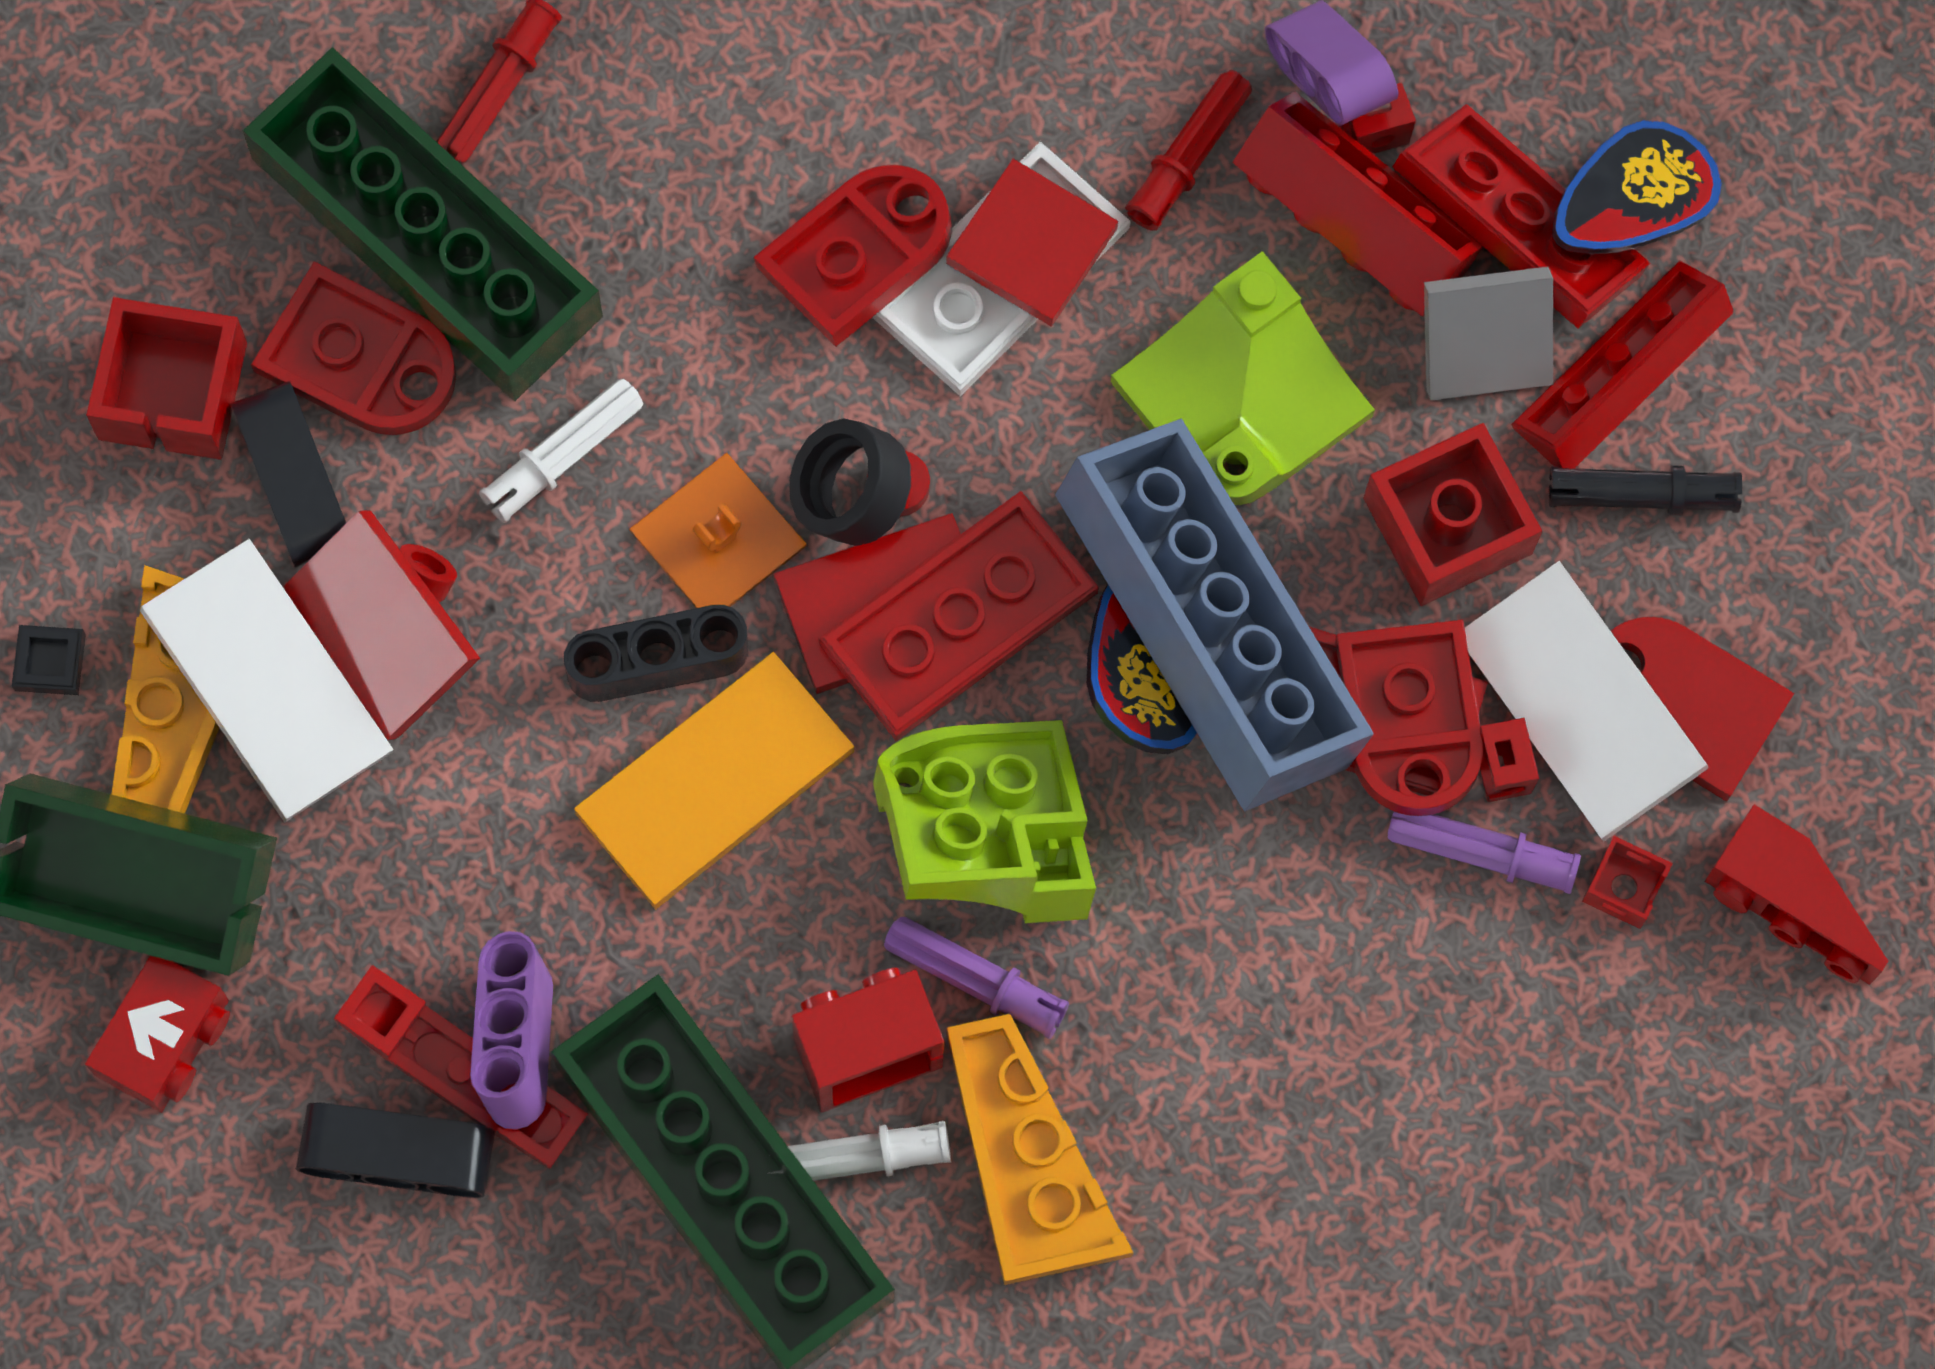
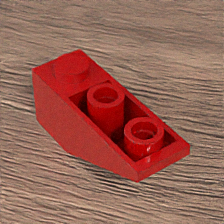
(1790, 886)

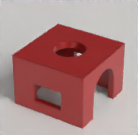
(1384, 127)
(1520, 769)
(1642, 866)

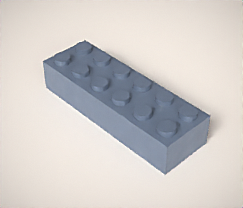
(1213, 614)

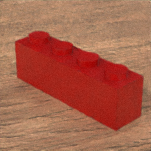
(1354, 201)

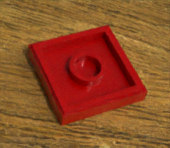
(1032, 242)

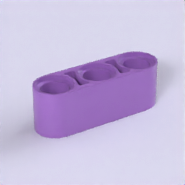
(1331, 62)
(519, 1055)

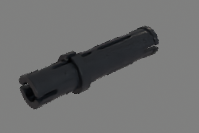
(1646, 489)

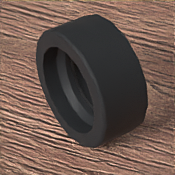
(816, 471)

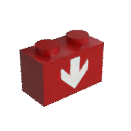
(159, 1033)

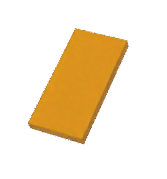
(714, 780)

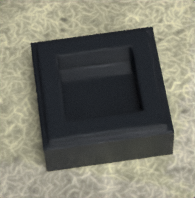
(48, 660)

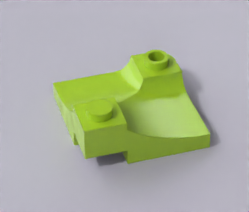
(1247, 382)
(989, 818)

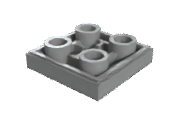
(1489, 333)

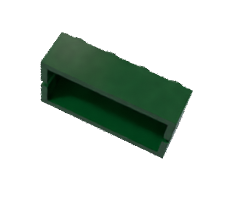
(131, 873)

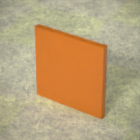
(718, 536)

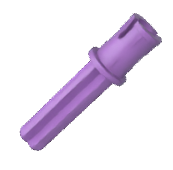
(1486, 849)
(976, 976)

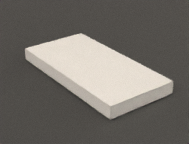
(957, 322)
(266, 680)
(1582, 701)

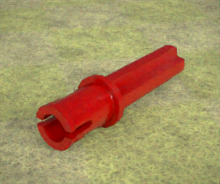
(499, 78)
(1175, 169)

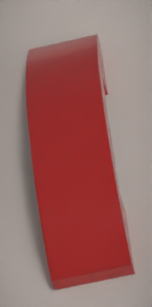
(439, 1059)

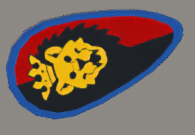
(1637, 191)
(1129, 687)

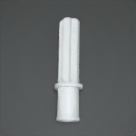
(562, 449)
(875, 1151)

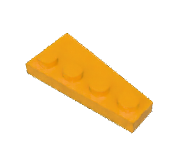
(165, 721)
(1033, 1179)

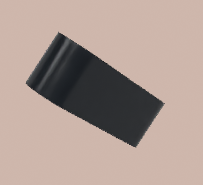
(290, 470)
(680, 631)
(395, 1150)

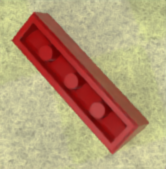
(1625, 366)

